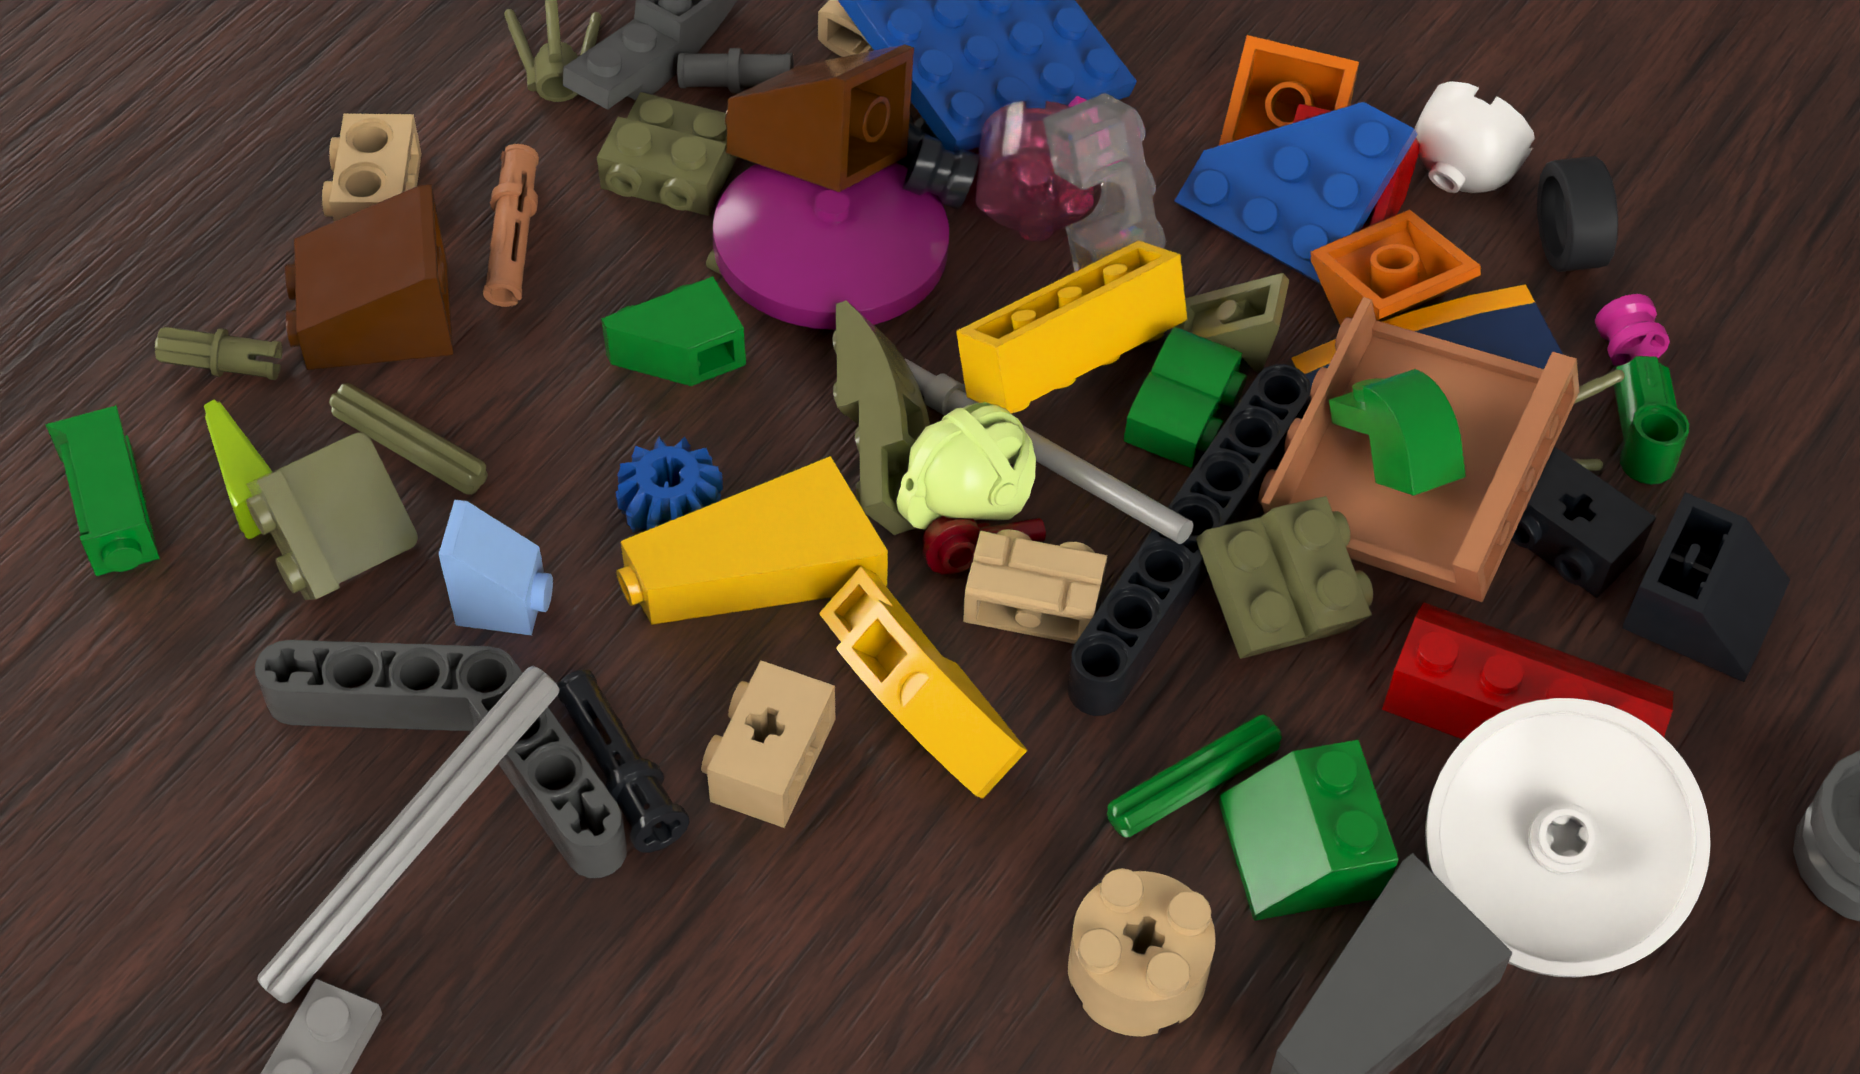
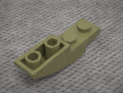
(886, 403)

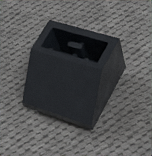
(1709, 589)

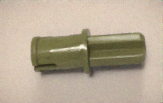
(217, 352)

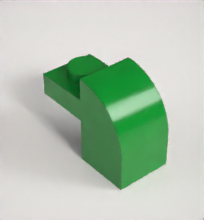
(1409, 430)

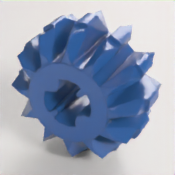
(666, 484)

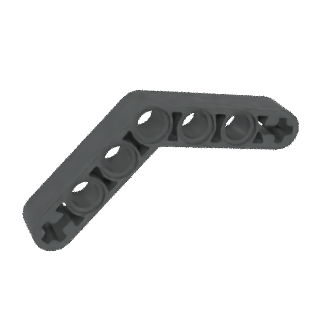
(309, 687)

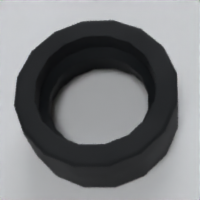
(1577, 213)

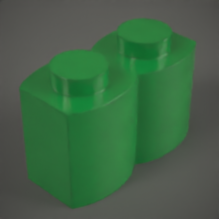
(1184, 397)

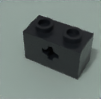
(1582, 525)

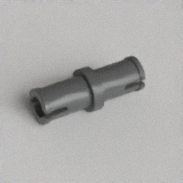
(731, 69)

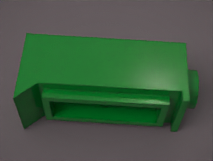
(105, 490)

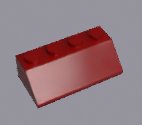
(1466, 672)

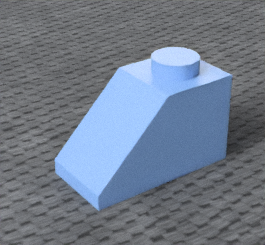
(492, 573)

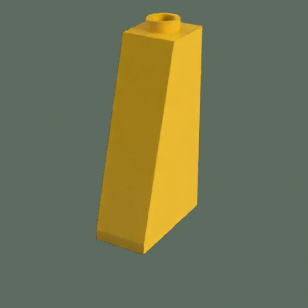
(754, 549)

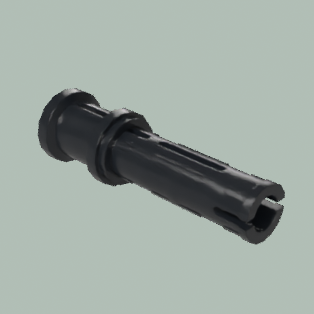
(585, 703)

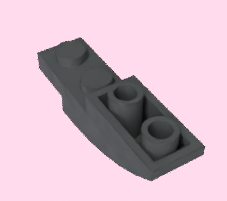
(645, 50)

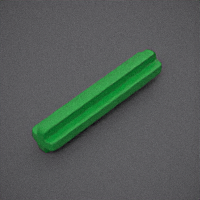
(1194, 775)

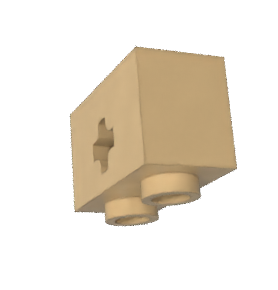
(769, 743)

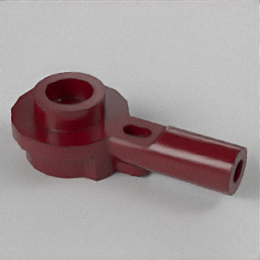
(952, 541)

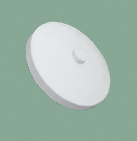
(1570, 835)

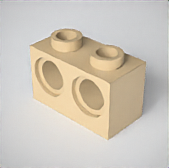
(371, 162)

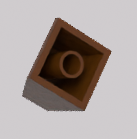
(827, 118)
(372, 286)

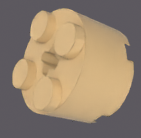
(1149, 917)

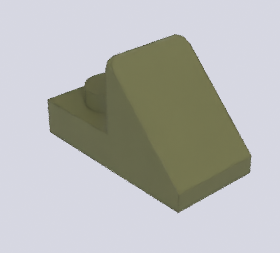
(1240, 317)

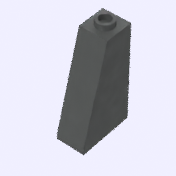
(1396, 982)

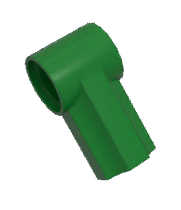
(1649, 421)

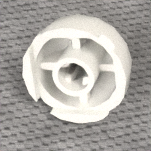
(1469, 141)

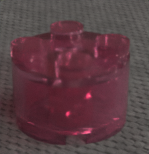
(1018, 176)

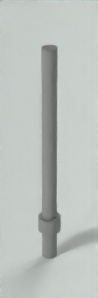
(946, 394)

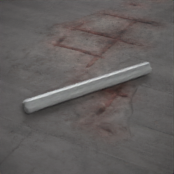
(407, 835)

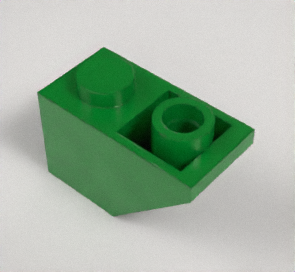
(678, 335)

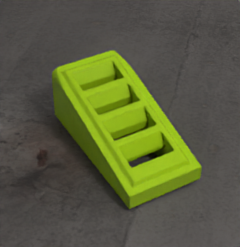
(238, 463)

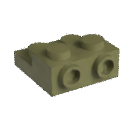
(667, 154)
(1286, 577)

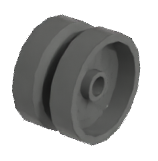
(1830, 840)

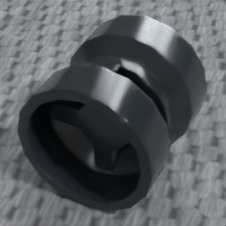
(941, 171)

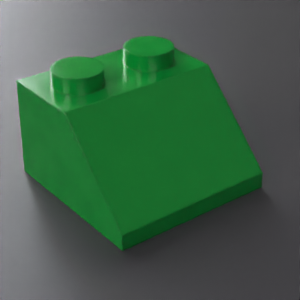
(1309, 832)

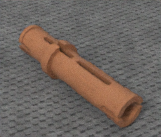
(513, 206)

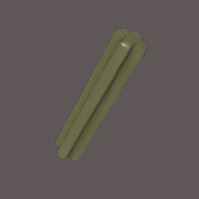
(408, 438)

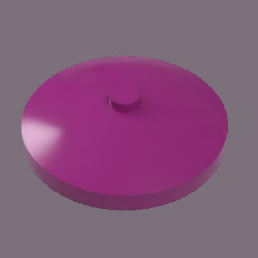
(808, 247)

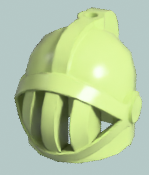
(965, 468)

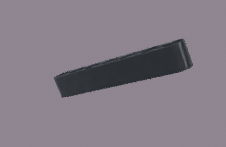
(1234, 462)

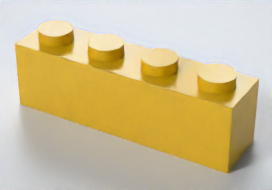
(1072, 326)

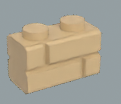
(1033, 586)

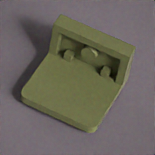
(331, 515)

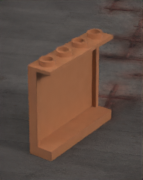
(1461, 529)

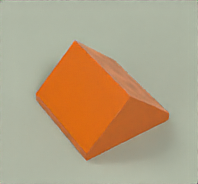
(1277, 79)
(1392, 263)

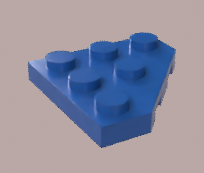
(1299, 182)

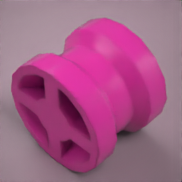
(1631, 329)

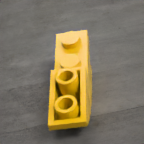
(920, 685)

